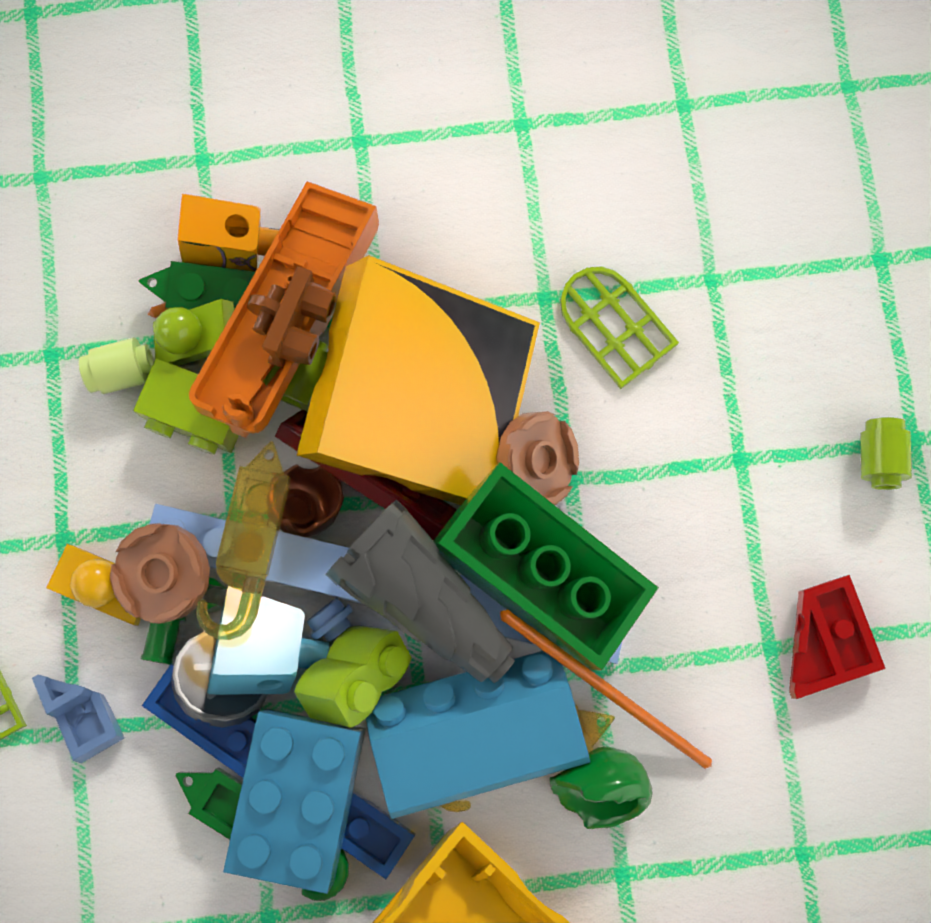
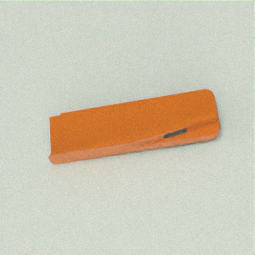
(319, 234)

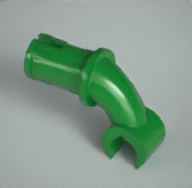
(163, 637)

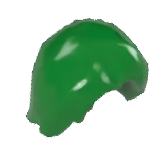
(606, 789)

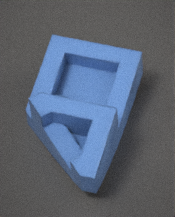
(81, 716)

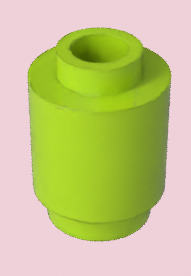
(886, 453)

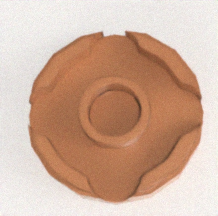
(541, 453)
(160, 573)

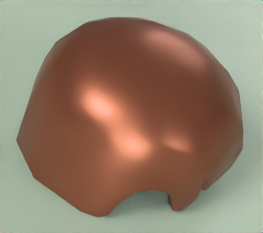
(311, 501)

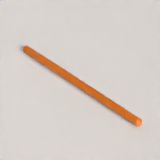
(605, 688)

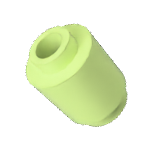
(116, 366)

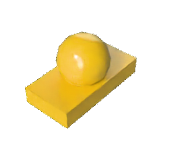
(87, 580)

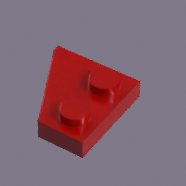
(831, 639)

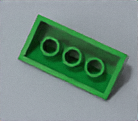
(545, 567)

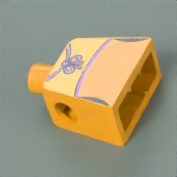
(222, 233)

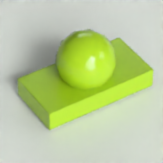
(190, 334)

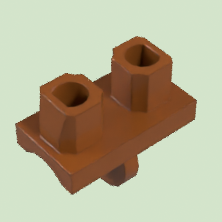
(285, 337)

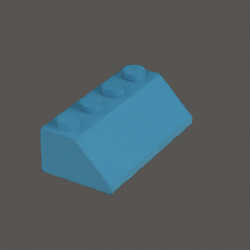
(474, 735)

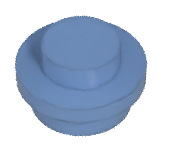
(330, 620)

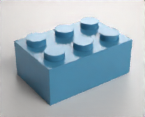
(294, 801)

